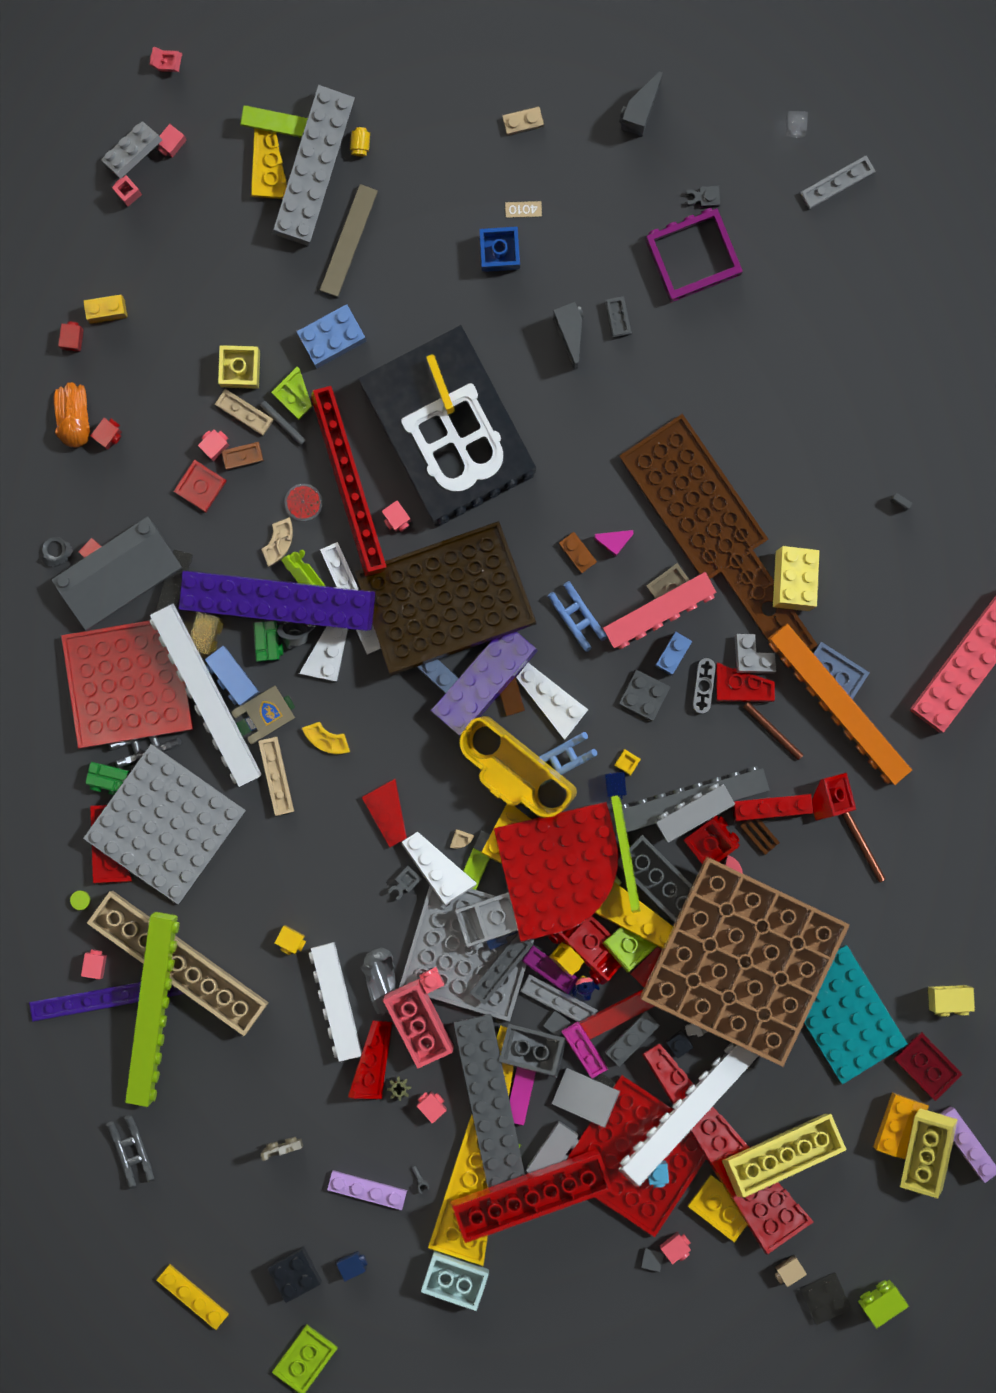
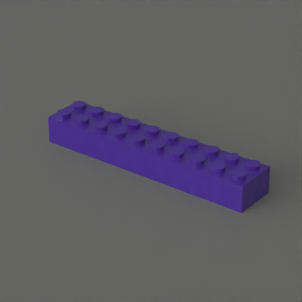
(277, 600)

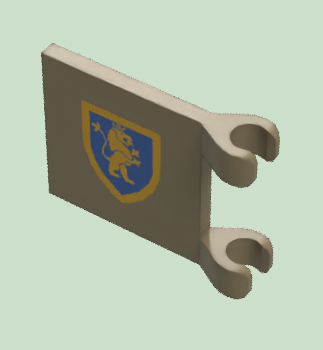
(267, 713)

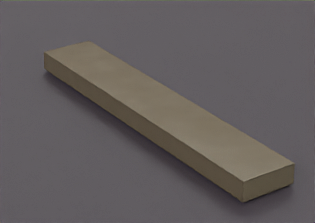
(349, 240)

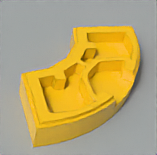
(326, 741)

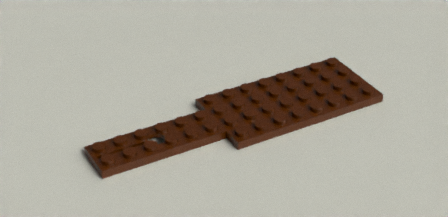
(708, 518)

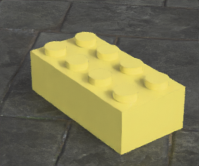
(928, 1153)

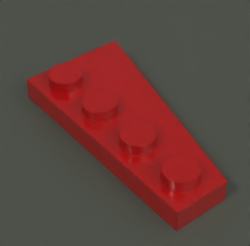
(104, 867)

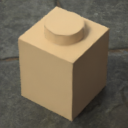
(790, 1271)

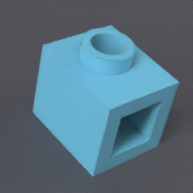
(659, 1175)

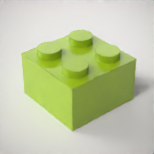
(882, 1303)

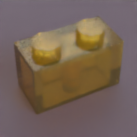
(205, 632)

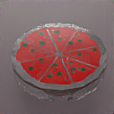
(303, 502)

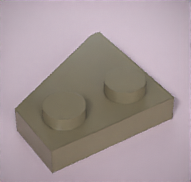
(274, 1148)

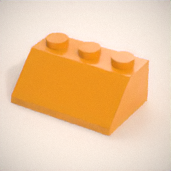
(897, 1125)

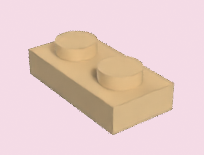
(523, 121)

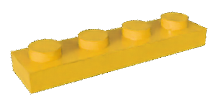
(192, 1296)

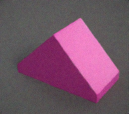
(614, 540)

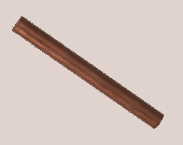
(770, 728)
(864, 847)

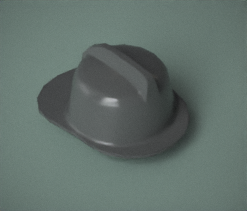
(294, 633)

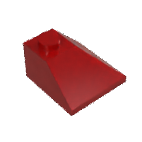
(833, 797)

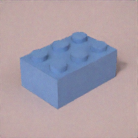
(331, 336)

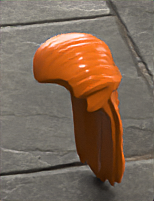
(71, 415)

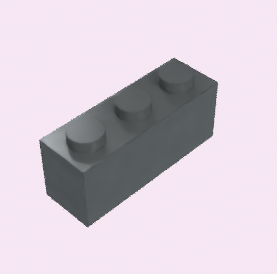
(632, 1038)

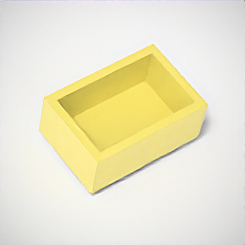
(796, 578)

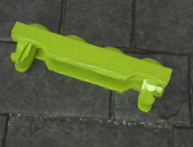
(301, 571)

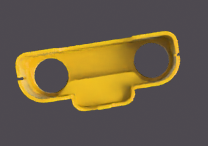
(513, 770)

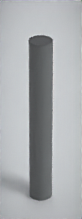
(283, 423)

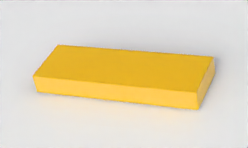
(440, 384)

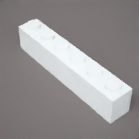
(336, 1002)

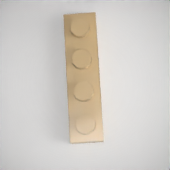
(276, 776)

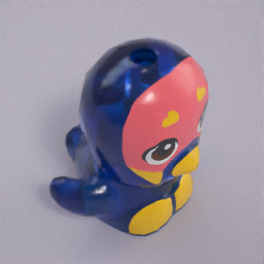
(585, 992)

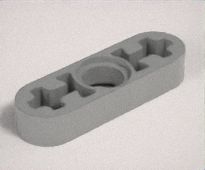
(701, 671)

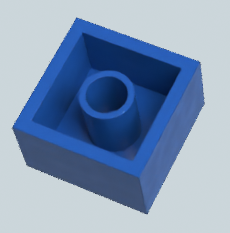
(499, 249)

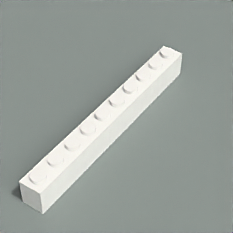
(205, 694)
(686, 1113)

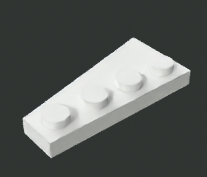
(440, 872)

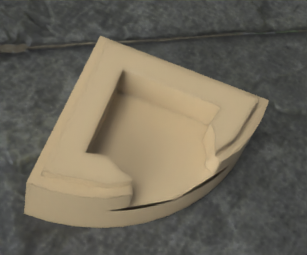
(461, 839)

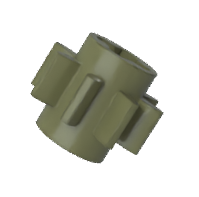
(395, 1092)

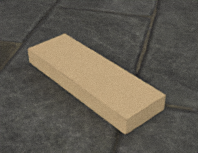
(244, 412)

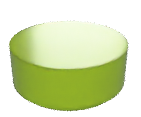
(80, 900)

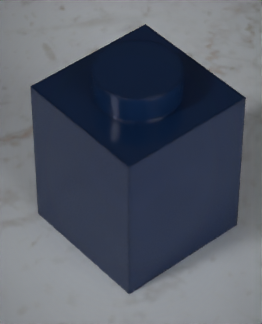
(352, 1265)

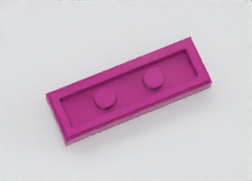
(584, 1050)
(521, 1094)

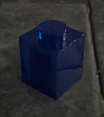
(615, 784)

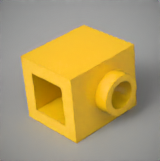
(290, 940)
(567, 959)

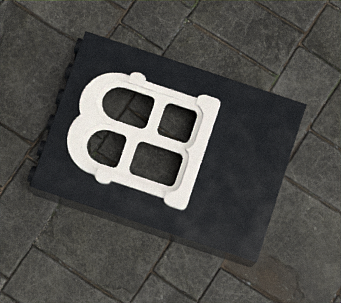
(407, 395)

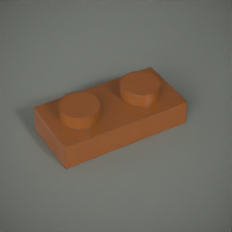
(242, 456)
(577, 552)

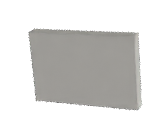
(585, 1097)

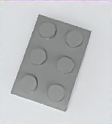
(131, 149)

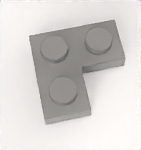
(748, 660)

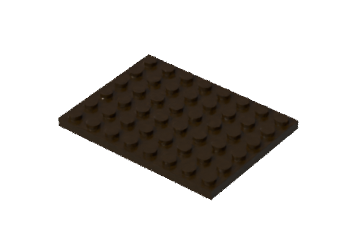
(447, 598)

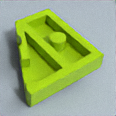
(293, 394)

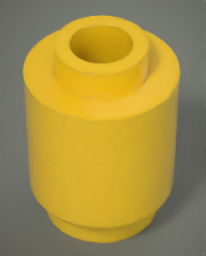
(360, 142)

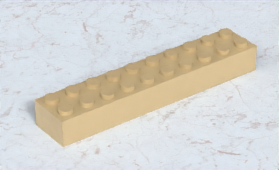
(191, 972)

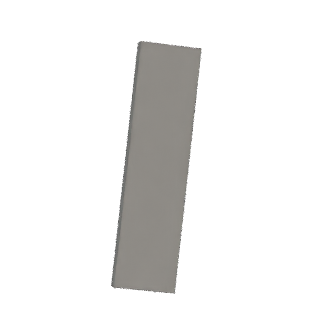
(837, 182)
(557, 999)

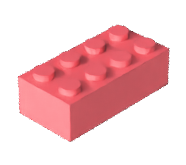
(418, 1023)

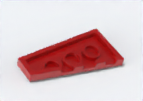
(372, 1065)

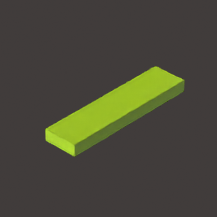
(273, 121)

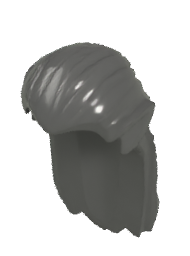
(380, 977)

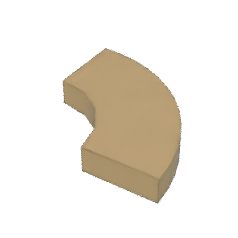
(279, 543)

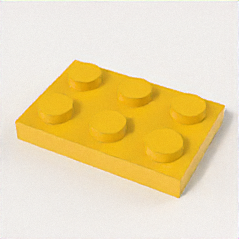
(718, 1209)

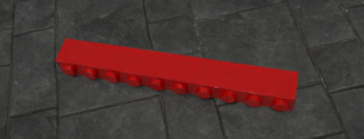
(348, 481)

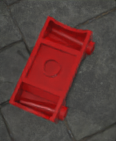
(587, 943)

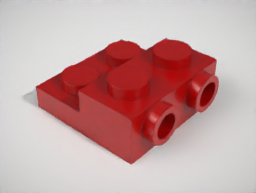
(712, 840)

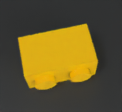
(105, 309)

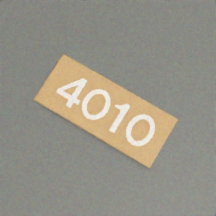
(523, 209)

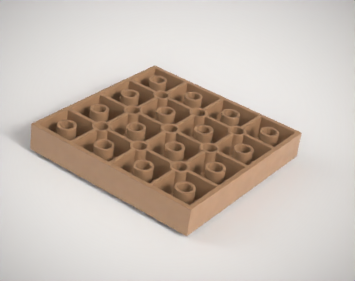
(744, 961)

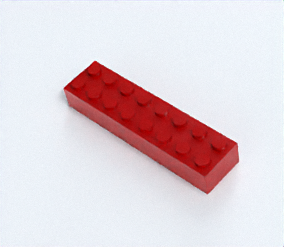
(531, 1196)

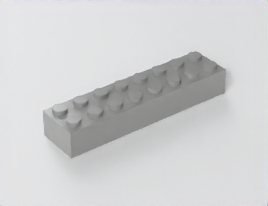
(313, 165)

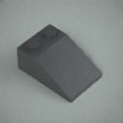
(636, 114)
(569, 325)
(532, 1050)

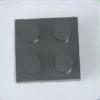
(644, 695)

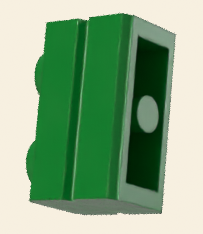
(267, 641)
(105, 777)

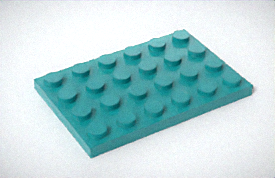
(851, 1020)

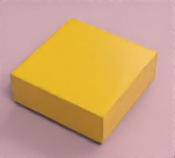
(627, 762)

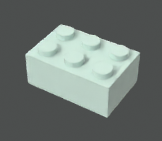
(455, 1280)

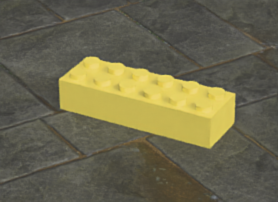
(784, 1155)

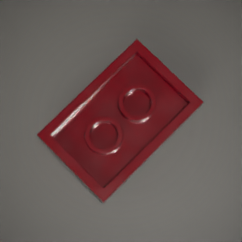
(928, 1066)

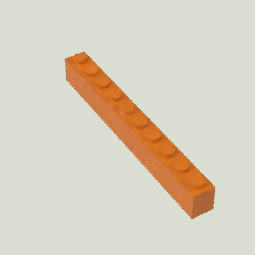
(839, 704)

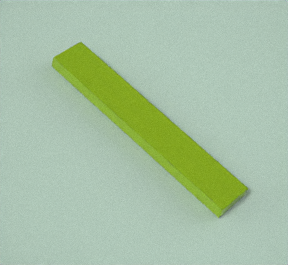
(625, 853)

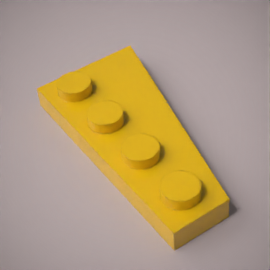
(267, 167)

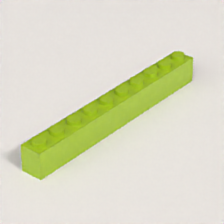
(151, 1009)

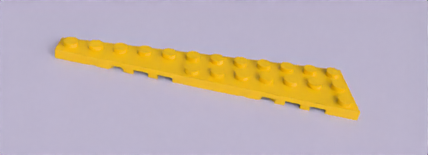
(616, 906)
(466, 1179)

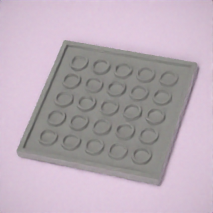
(164, 824)
(442, 945)

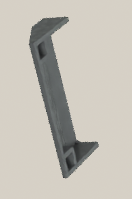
(117, 573)

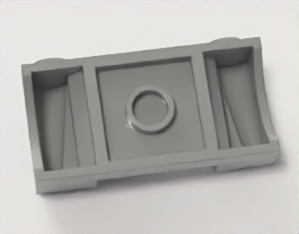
(486, 920)

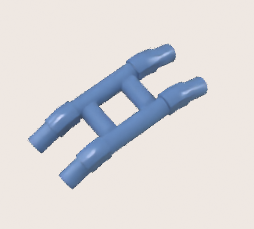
(576, 628)
(567, 746)

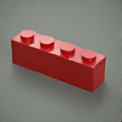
(772, 807)

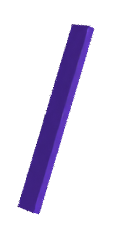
(89, 1001)

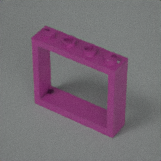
(705, 283)

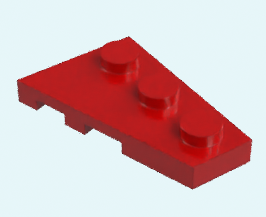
(742, 686)

